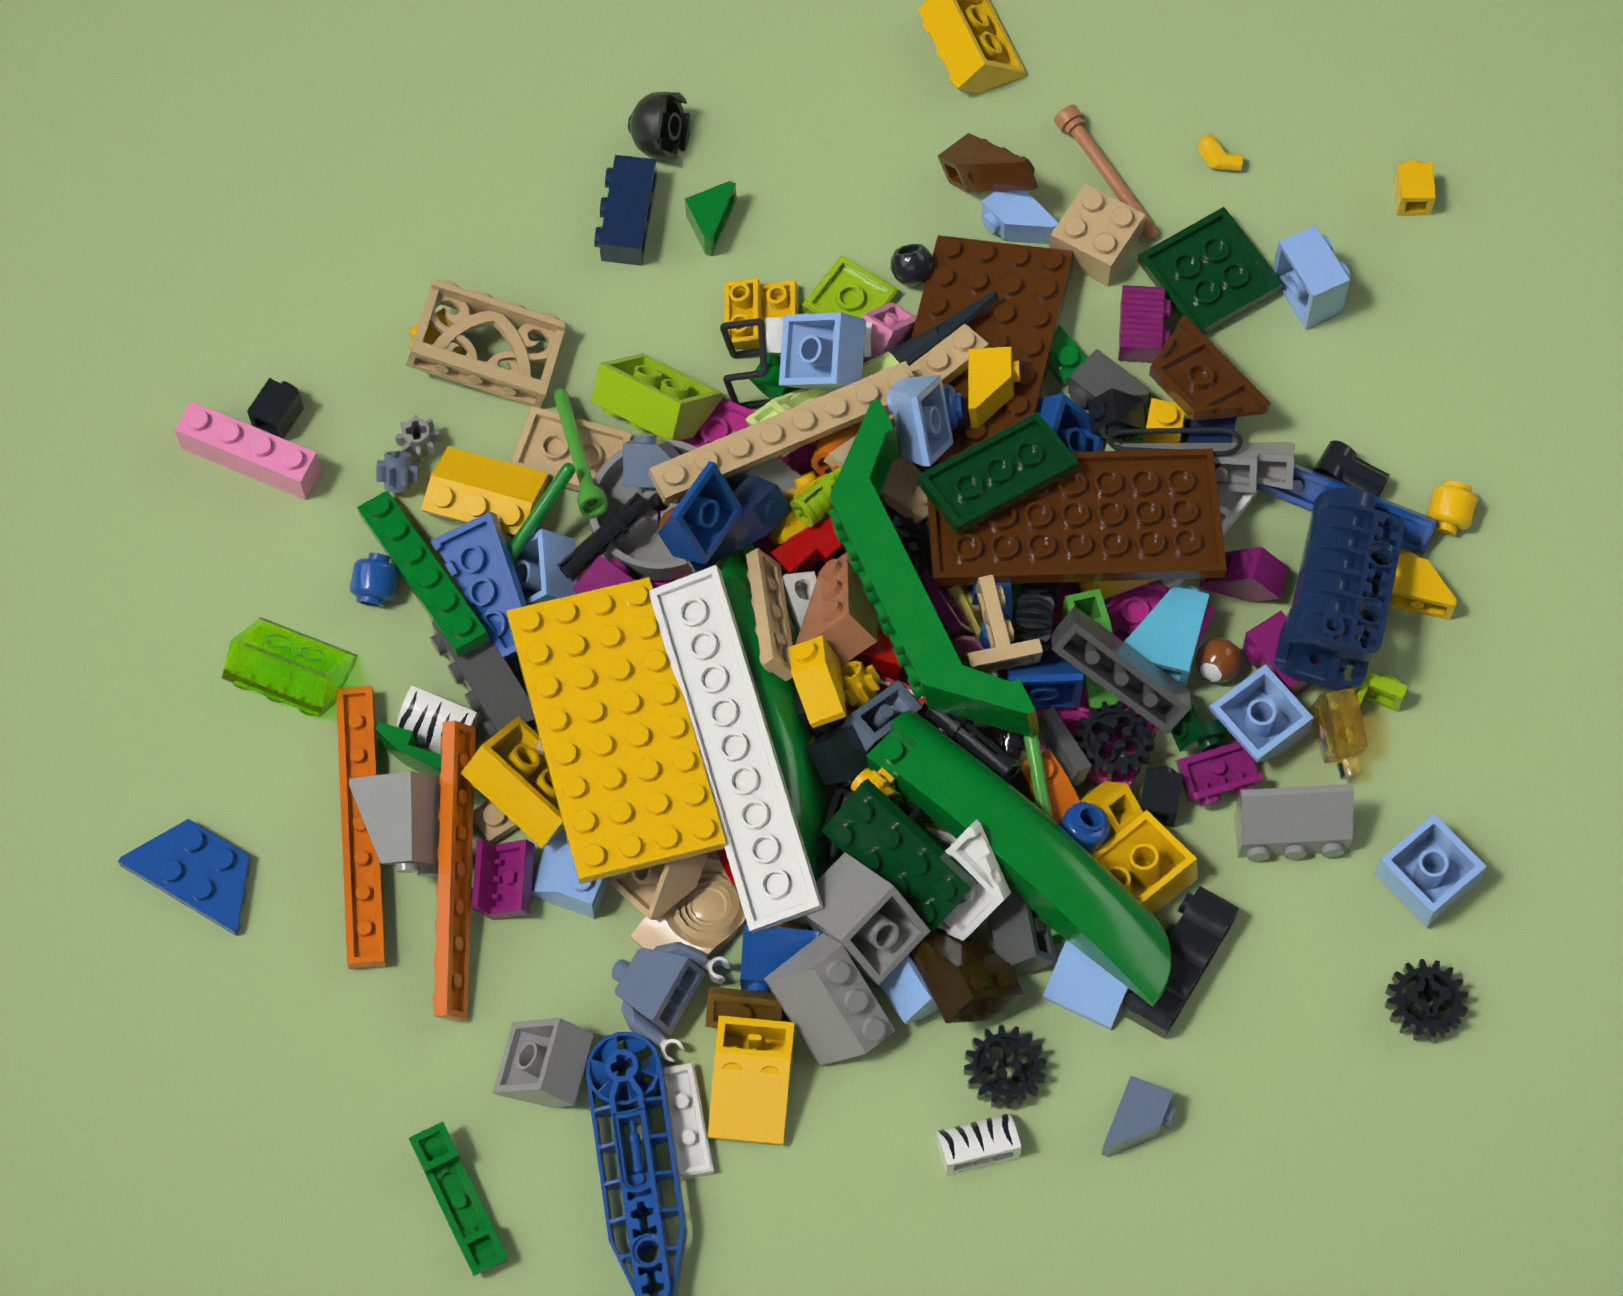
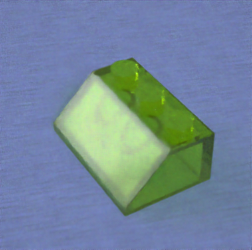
(288, 666)

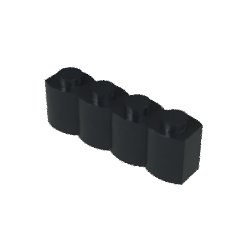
(1192, 947)

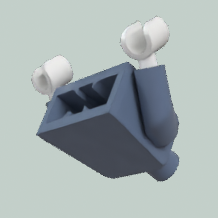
(659, 988)

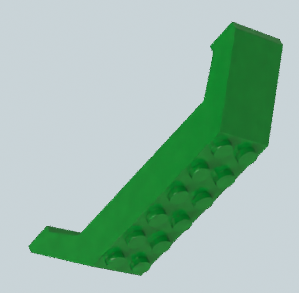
(900, 597)

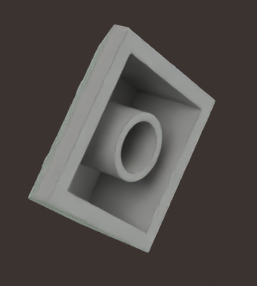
(544, 1062)

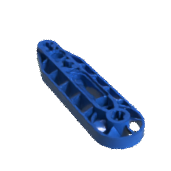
(643, 1189)

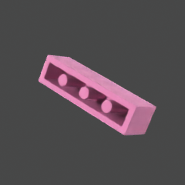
(248, 450)

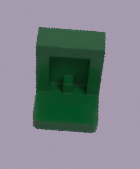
(1193, 734)

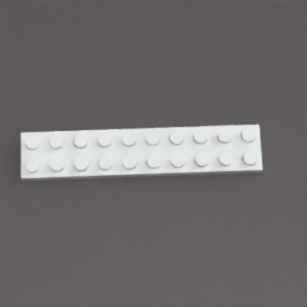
(736, 750)

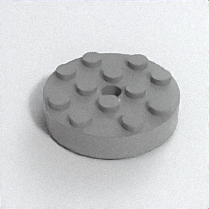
(643, 548)

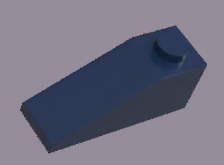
(763, 511)

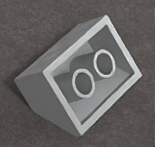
(1294, 821)
(829, 1002)

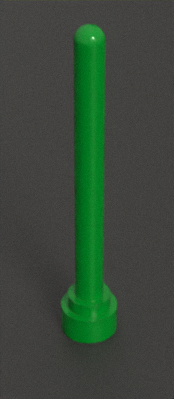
(540, 510)

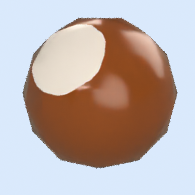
(1218, 660)

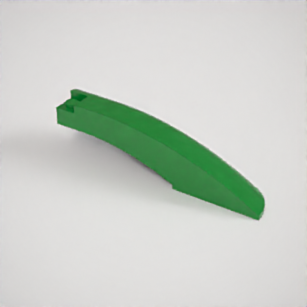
(786, 728)
(1033, 852)

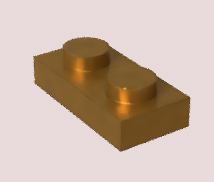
(741, 1004)

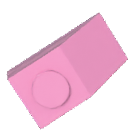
(889, 327)

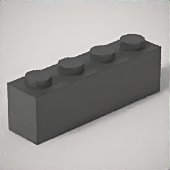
(1121, 670)
(489, 683)
(1021, 936)

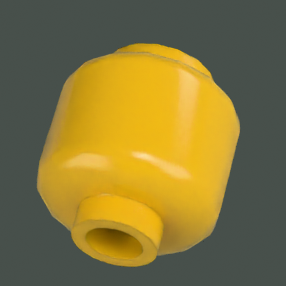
(1452, 506)

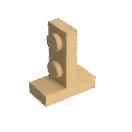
(1000, 633)

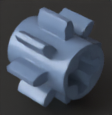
(397, 471)

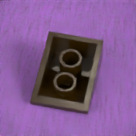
(966, 978)

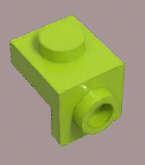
(1382, 690)

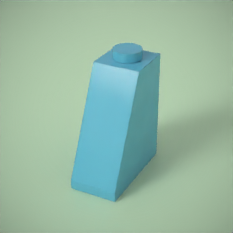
(1172, 631)

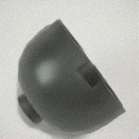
(660, 125)

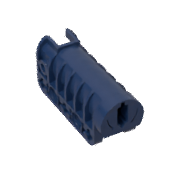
(1334, 583)

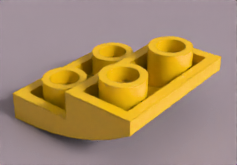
(754, 300)

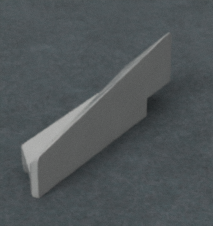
(1254, 463)

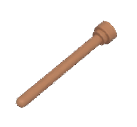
(1071, 122)

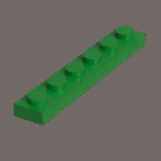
(423, 574)

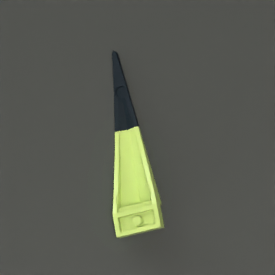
(908, 351)

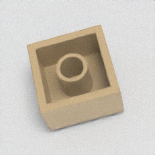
(1098, 232)

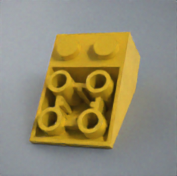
(751, 1080)

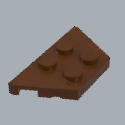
(1203, 378)

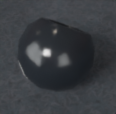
(911, 264)

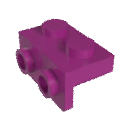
(1217, 772)
(502, 878)

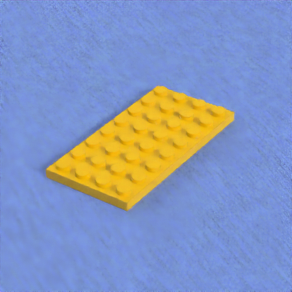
(614, 731)

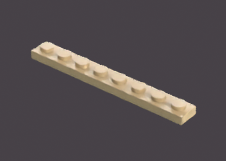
(778, 433)

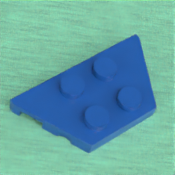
(195, 871)

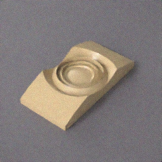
(702, 919)

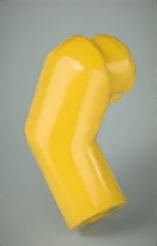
(1215, 155)

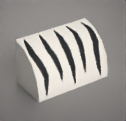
(425, 717)
(978, 1144)

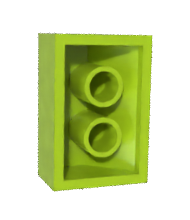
(654, 396)

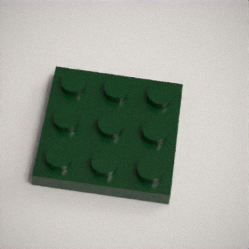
(1210, 271)

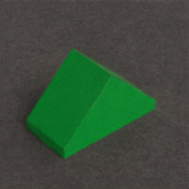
(710, 212)

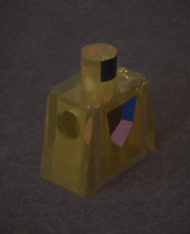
(1338, 716)

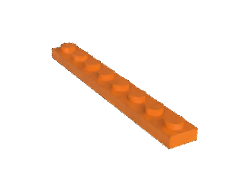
(360, 861)
(454, 874)

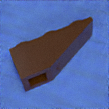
(984, 167)

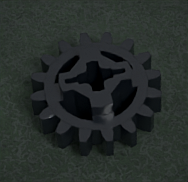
(1442, 998)

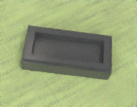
(1064, 747)

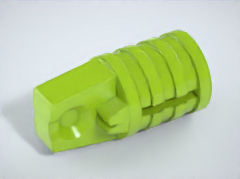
(815, 501)

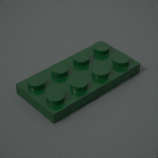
(997, 472)
(900, 852)

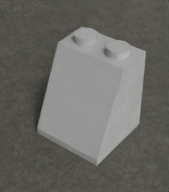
(401, 818)
(866, 917)

